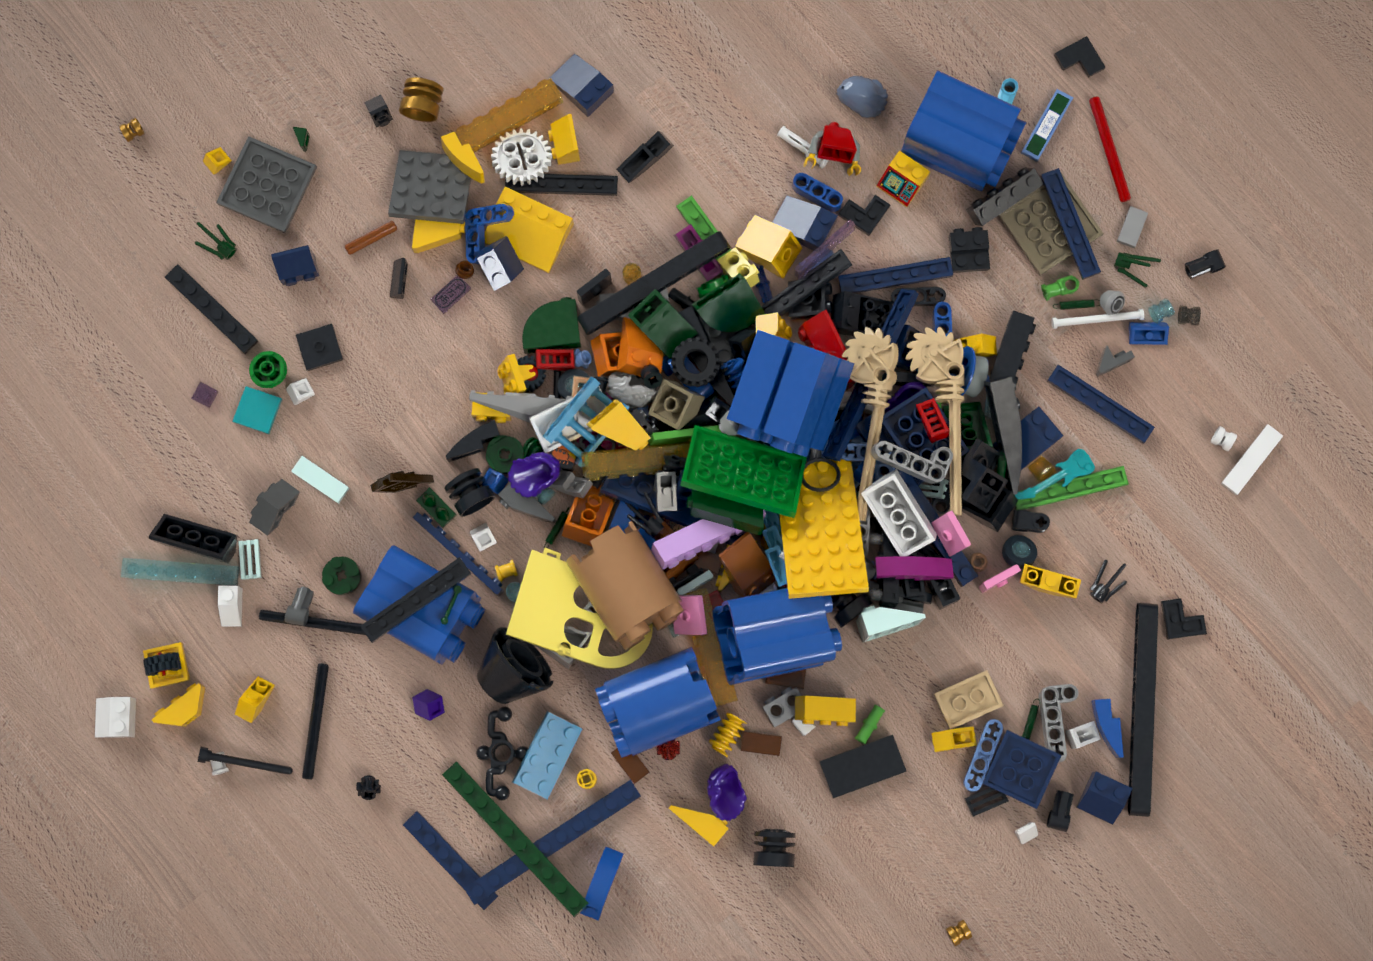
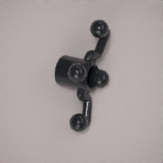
(498, 767)

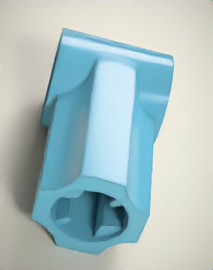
(1008, 96)

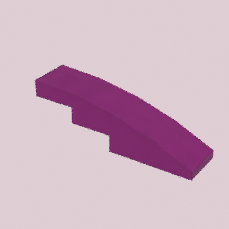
(914, 567)

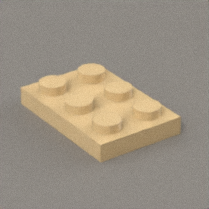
(968, 699)

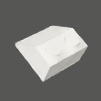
(115, 717)

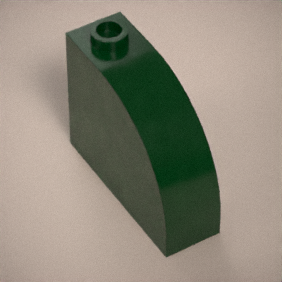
(730, 306)
(552, 327)

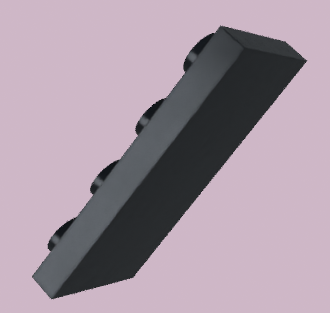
(862, 766)

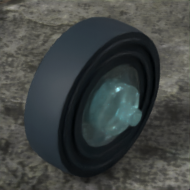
(566, 381)
(1019, 551)

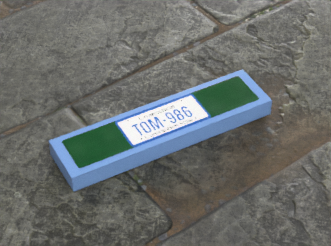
(1047, 125)

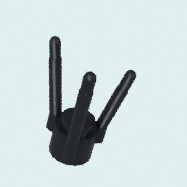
(651, 526)
(1100, 592)

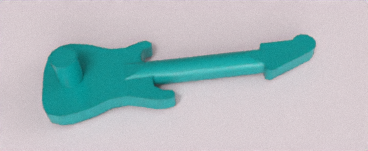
(1077, 465)

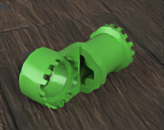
(1059, 288)

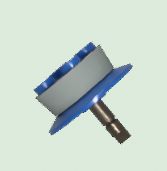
(974, 372)

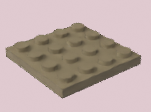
(1038, 229)

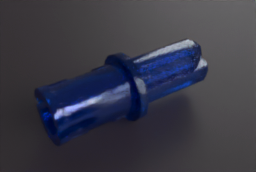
(763, 285)

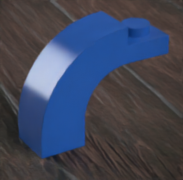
(602, 882)

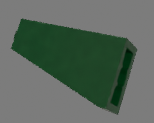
(726, 512)

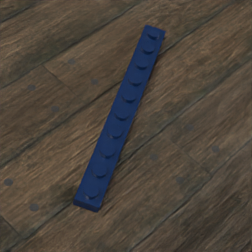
(854, 408)
(962, 569)
(554, 840)

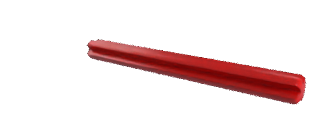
(1110, 149)

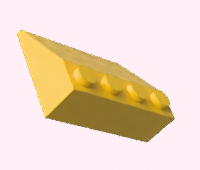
(534, 231)

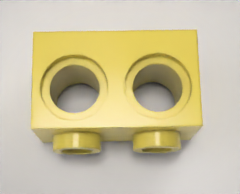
(742, 266)

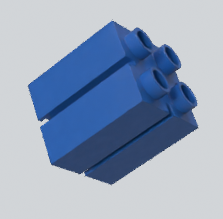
(789, 394)

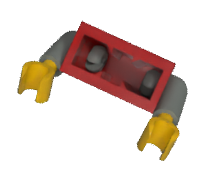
(835, 145)

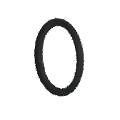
(826, 488)

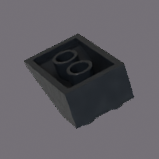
(997, 514)

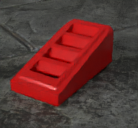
(569, 353)
(938, 435)

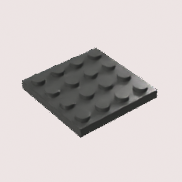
(266, 184)
(429, 188)

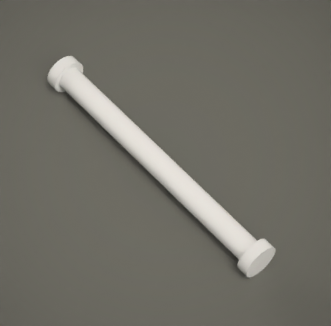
(1097, 318)

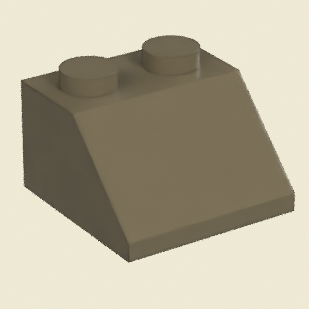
(675, 404)

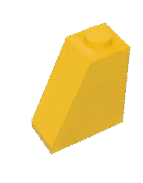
(434, 234)

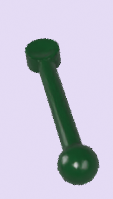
(457, 589)

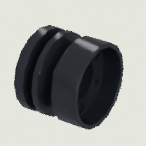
(468, 489)
(849, 607)
(774, 848)

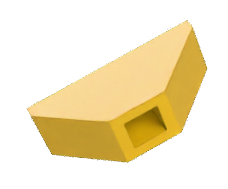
(1050, 582)
(183, 708)

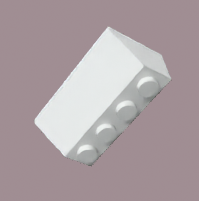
(899, 514)

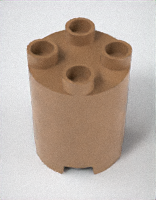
(626, 585)

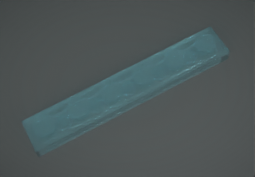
(180, 572)

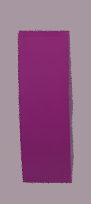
(688, 238)

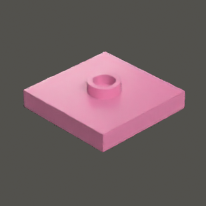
(951, 533)
(1000, 579)
(692, 620)

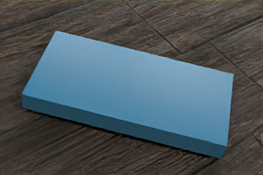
(547, 755)

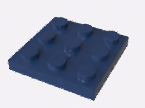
(1022, 769)

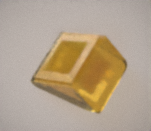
(1042, 469)

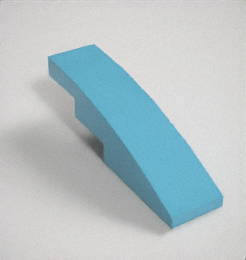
(774, 541)

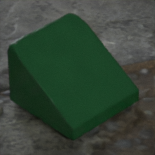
(303, 137)

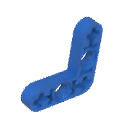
(477, 225)

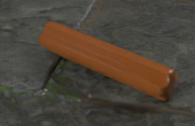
(371, 237)

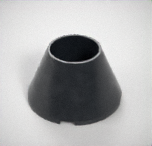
(512, 669)

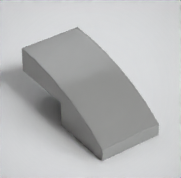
(572, 485)

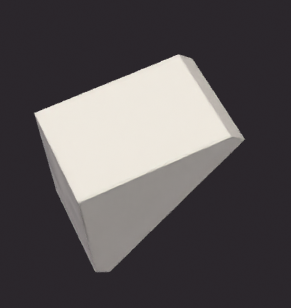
(1083, 735)

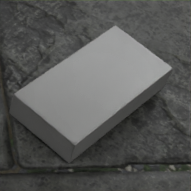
(1132, 227)

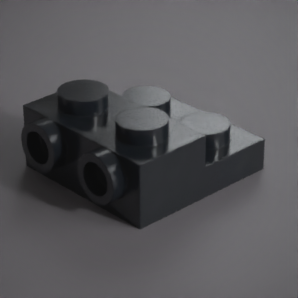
(969, 250)
(813, 304)

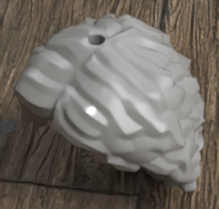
(630, 390)

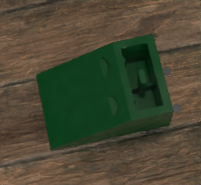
(662, 322)

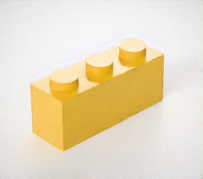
(825, 710)

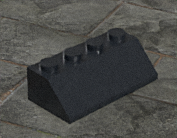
(194, 538)

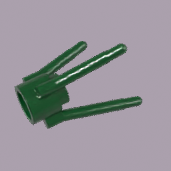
(225, 249)
(1124, 261)

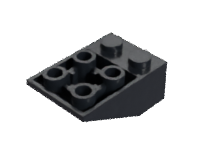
(856, 311)

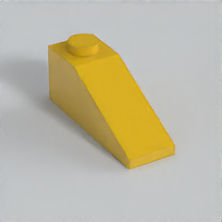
(704, 824)

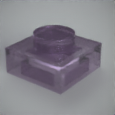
(204, 395)

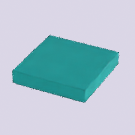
(257, 410)

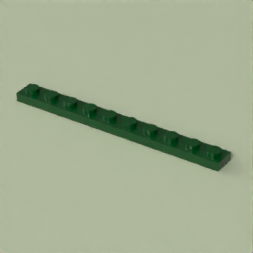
(515, 839)

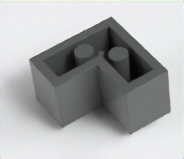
(273, 505)

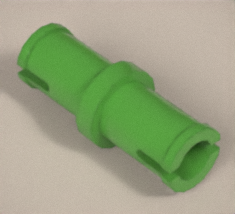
(869, 724)

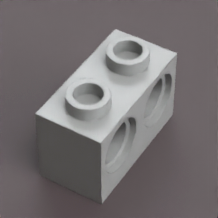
(787, 711)

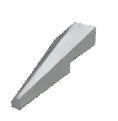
(516, 404)

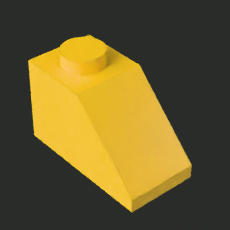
(954, 739)

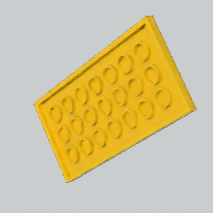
(825, 537)

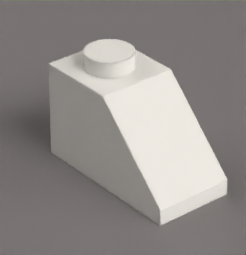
(230, 605)

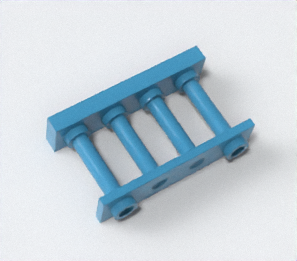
(567, 418)

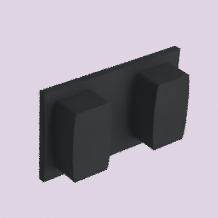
(693, 572)

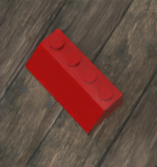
(822, 335)

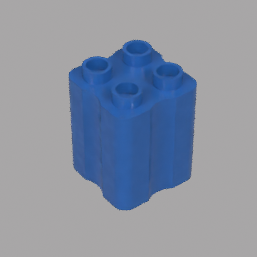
(963, 132)
(423, 631)
(774, 635)

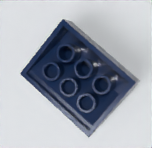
(905, 429)

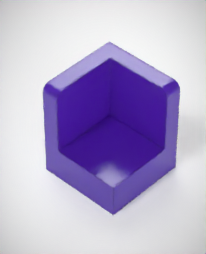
(428, 704)

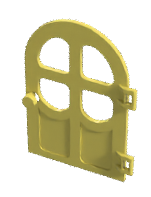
(548, 602)

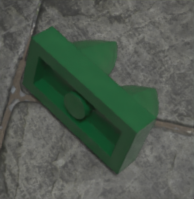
(436, 507)

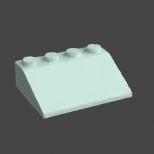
(884, 621)

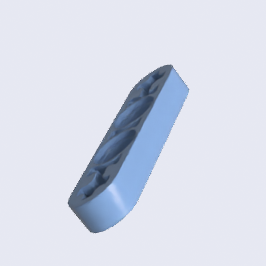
(985, 756)

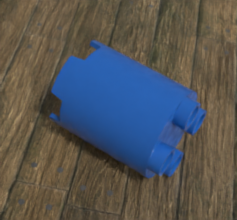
(657, 703)

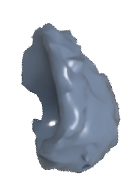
(863, 96)

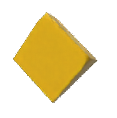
(216, 160)

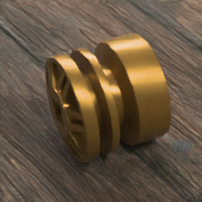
(421, 99)

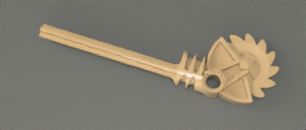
(934, 357)
(872, 358)

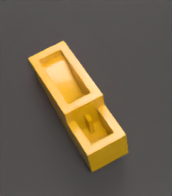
(462, 157)

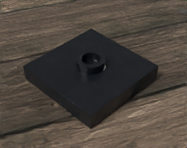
(594, 286)
(319, 347)

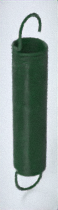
(1076, 304)
(1001, 466)
(557, 527)
(1031, 720)

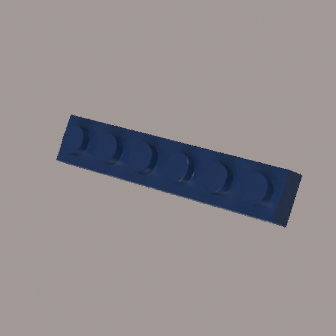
(1070, 224)
(896, 275)
(1100, 404)
(453, 547)
(444, 854)

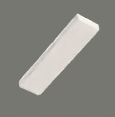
(1252, 459)

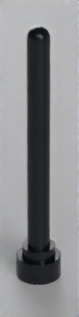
(206, 755)

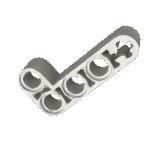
(909, 459)
(1057, 723)

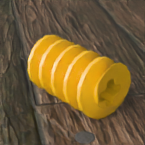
(726, 734)

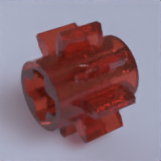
(669, 749)

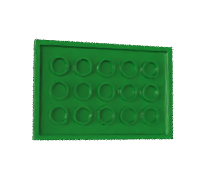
(743, 471)

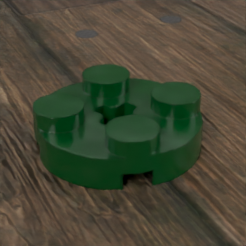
(494, 452)
(330, 577)

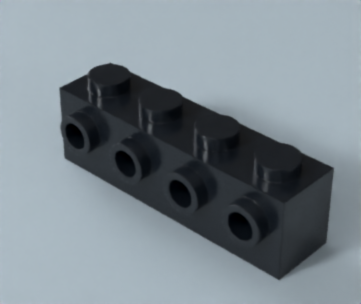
(1005, 196)
(1013, 345)

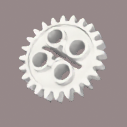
(504, 161)

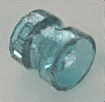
(1160, 311)
(545, 495)
(512, 591)

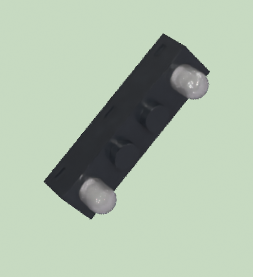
(888, 587)

